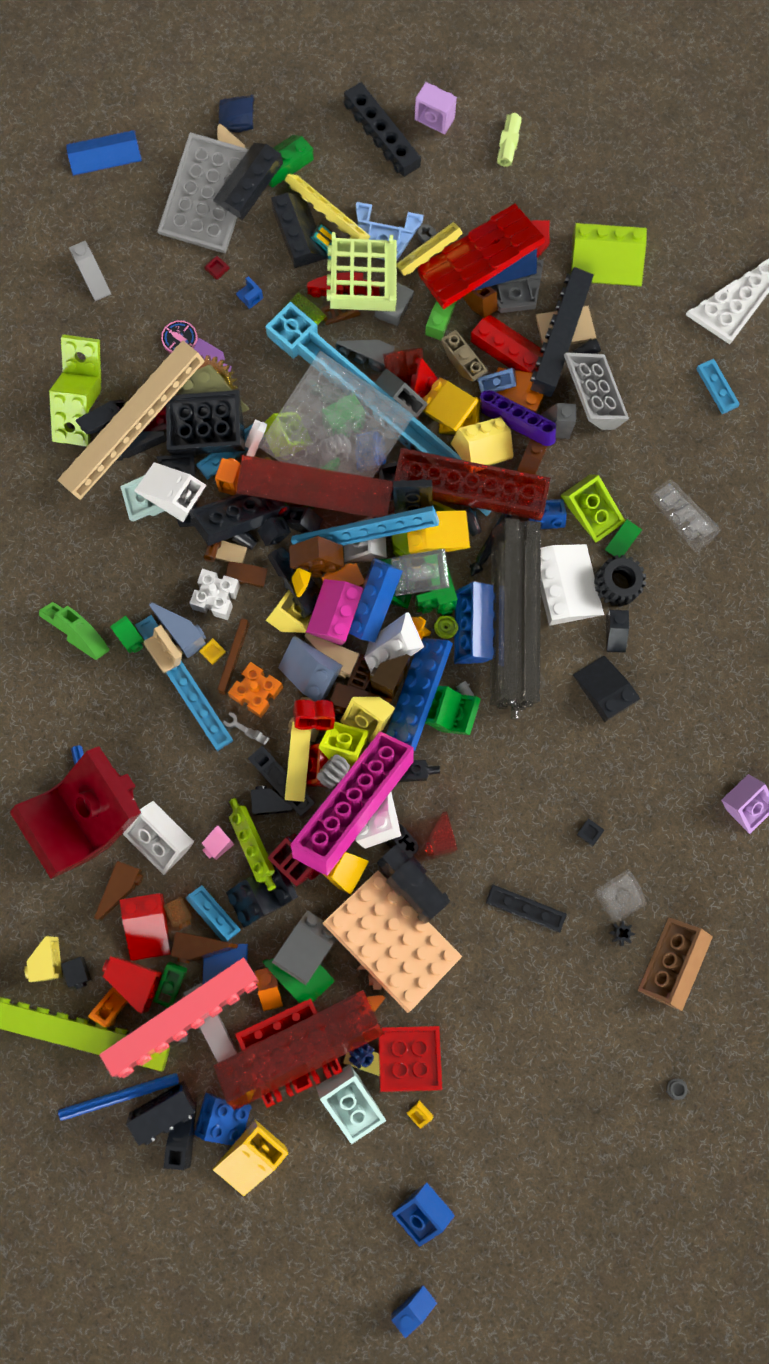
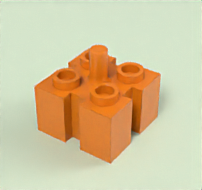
(255, 690)

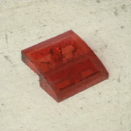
(403, 363)

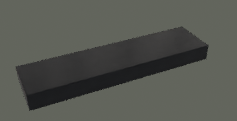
(526, 908)

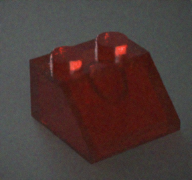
(441, 840)

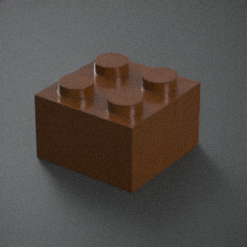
(316, 556)

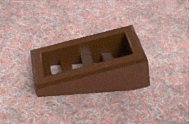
(341, 317)
(353, 676)

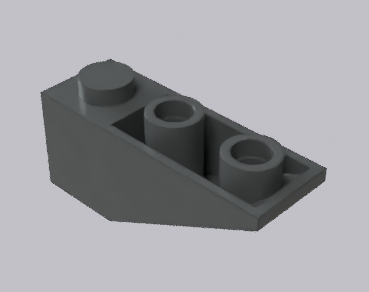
(366, 349)

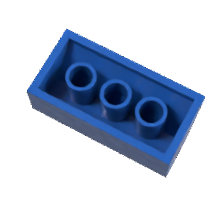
(375, 600)
(475, 624)

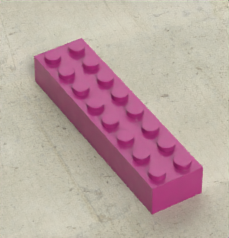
(352, 803)

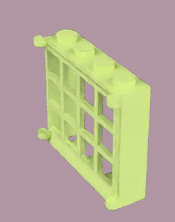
(368, 249)

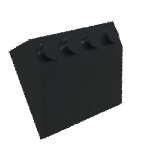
(205, 423)

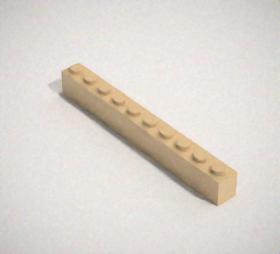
(131, 420)

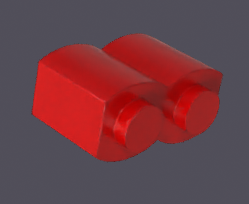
(313, 714)

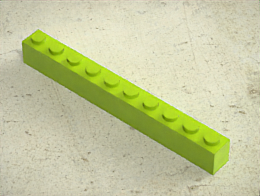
(65, 1031)

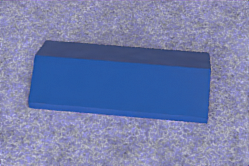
(103, 152)

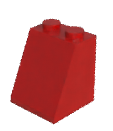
(132, 981)

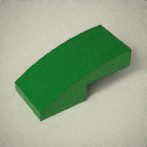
(623, 539)

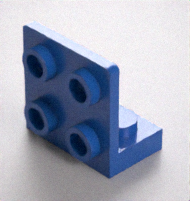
(220, 1121)

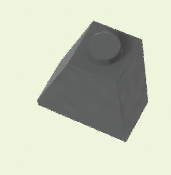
(401, 392)

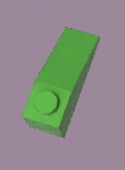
(439, 321)

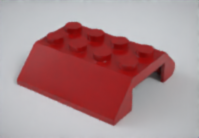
(275, 1025)

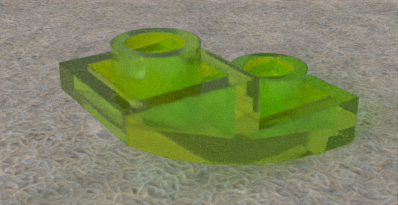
(308, 308)

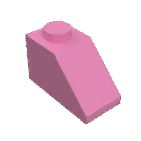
(216, 843)

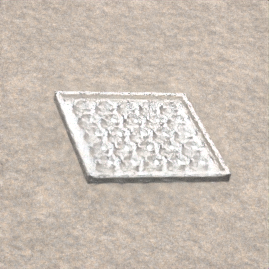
(336, 422)

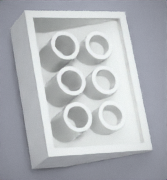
(568, 584)

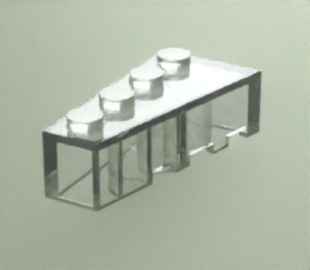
(685, 515)

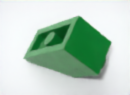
(128, 635)

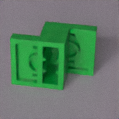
(452, 711)

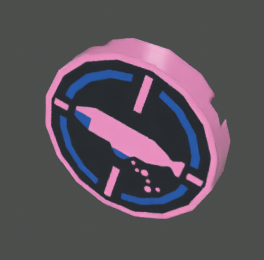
(177, 332)

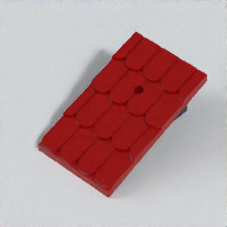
(485, 257)

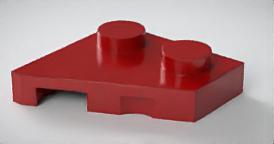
(424, 378)

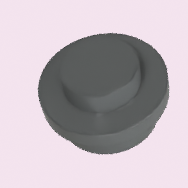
(677, 1089)

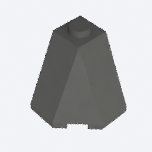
(563, 416)

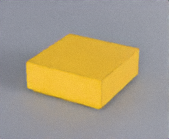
(212, 651)

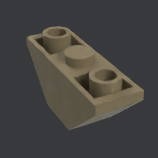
(463, 357)

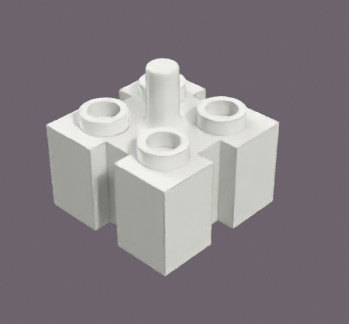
(214, 594)

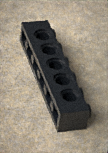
(382, 129)

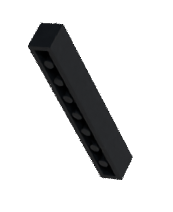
(562, 331)

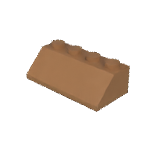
(675, 963)

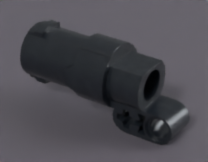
(409, 878)

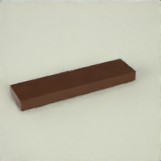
(233, 656)

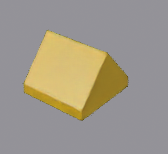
(420, 1114)

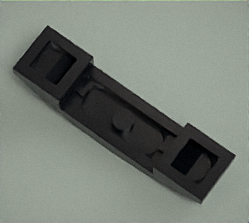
(276, 776)

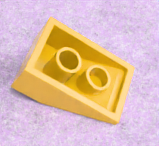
(448, 404)
(450, 534)

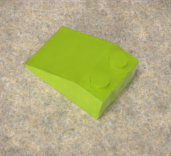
(593, 507)

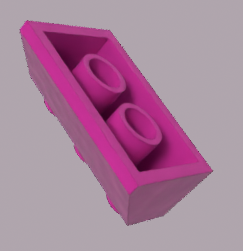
(334, 611)

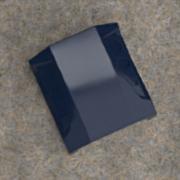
(237, 113)

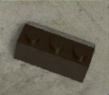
(389, 676)

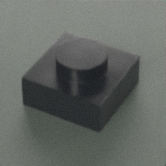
(590, 832)

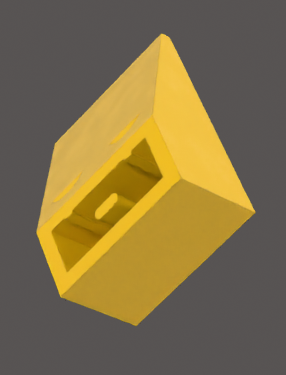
(251, 1158)

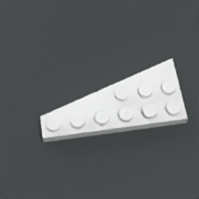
(734, 304)

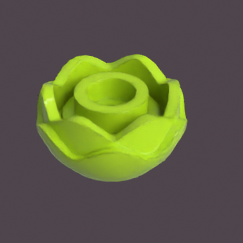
(447, 621)

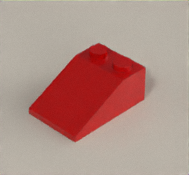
(145, 926)

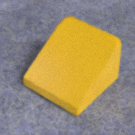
(300, 581)

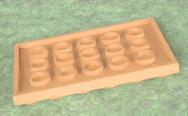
(392, 941)

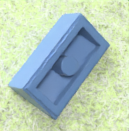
(498, 381)

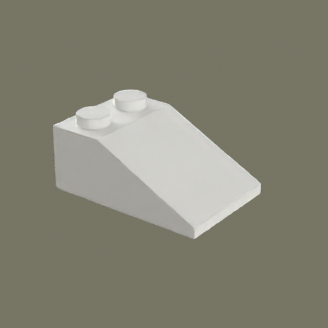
(381, 826)

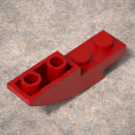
(318, 287)

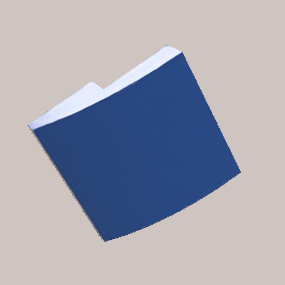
(218, 963)

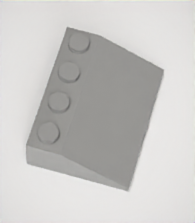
(597, 390)

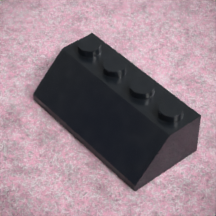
(249, 179)
(297, 228)

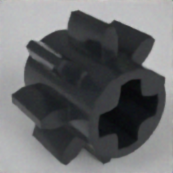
(616, 932)

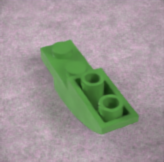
(78, 630)

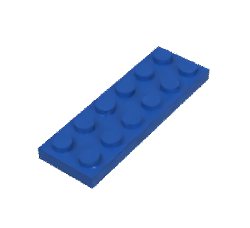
(419, 691)

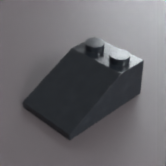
(606, 688)

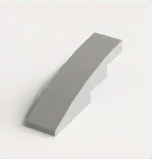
(216, 1035)

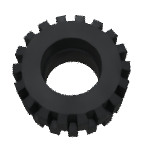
(610, 591)

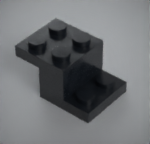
(254, 900)

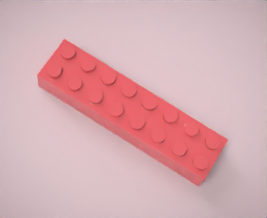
(179, 1018)

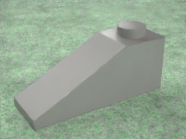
(89, 270)

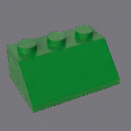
(295, 155)

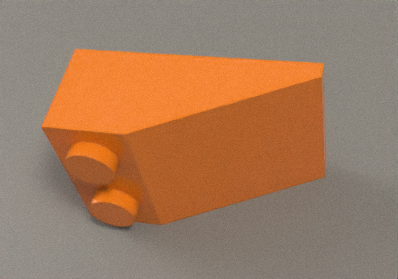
(521, 393)

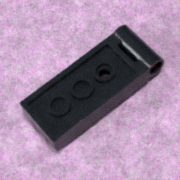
(234, 516)

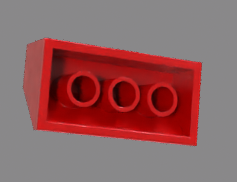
(505, 345)

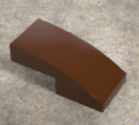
(246, 573)

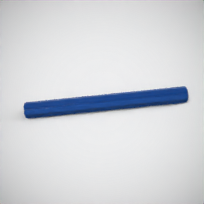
(118, 1096)

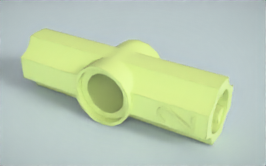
(509, 140)

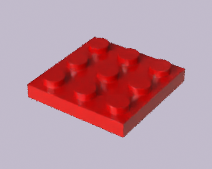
(410, 1059)

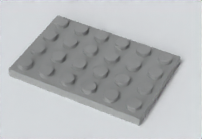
(190, 207)

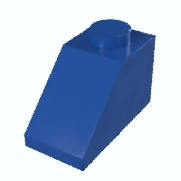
(413, 1311)

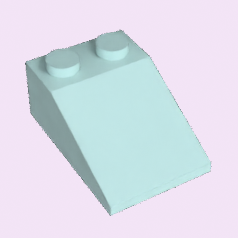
(350, 1104)

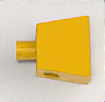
(347, 872)

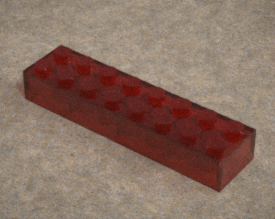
(476, 484)
(314, 487)
(298, 1050)

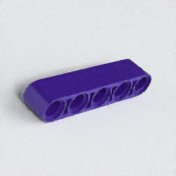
(518, 417)

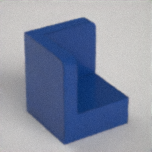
(250, 294)

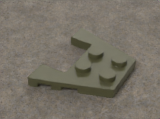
(207, 380)

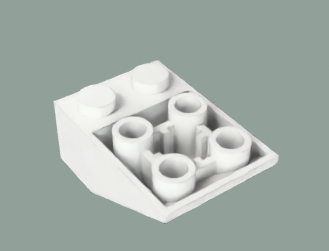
(171, 490)

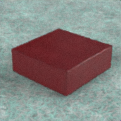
(217, 267)

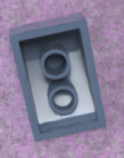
(184, 633)
(309, 669)

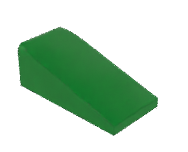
(170, 983)

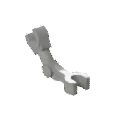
(253, 734)

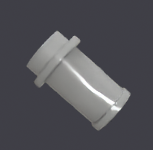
(464, 689)

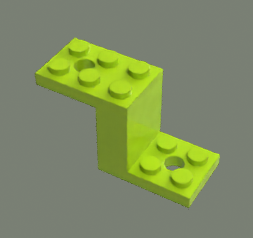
(75, 388)

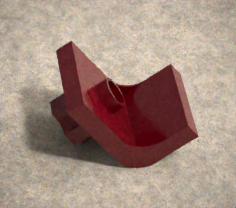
(78, 814)

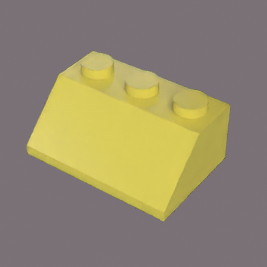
(484, 442)

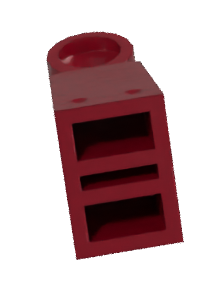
(293, 869)

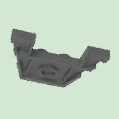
(519, 293)

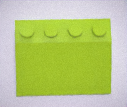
(610, 253)

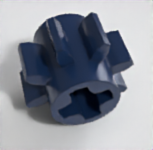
(362, 1056)

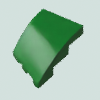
(315, 987)

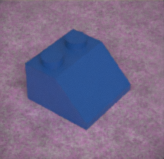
(423, 1215)

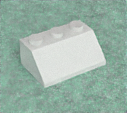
(394, 641)
(158, 837)

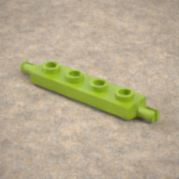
(251, 844)

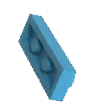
(717, 386)
(213, 914)

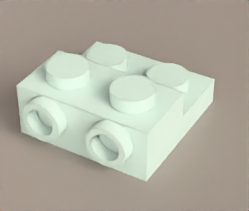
(137, 505)

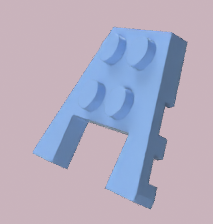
(382, 231)

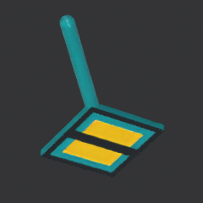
(323, 237)

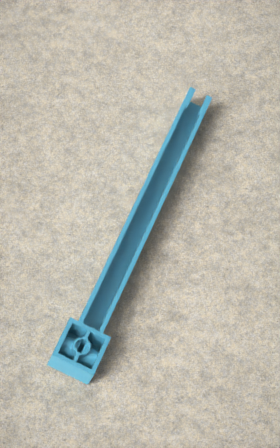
(299, 335)

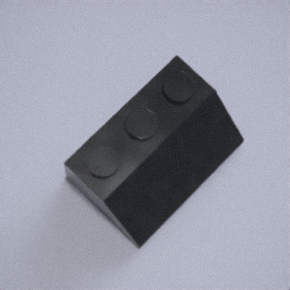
(161, 1114)

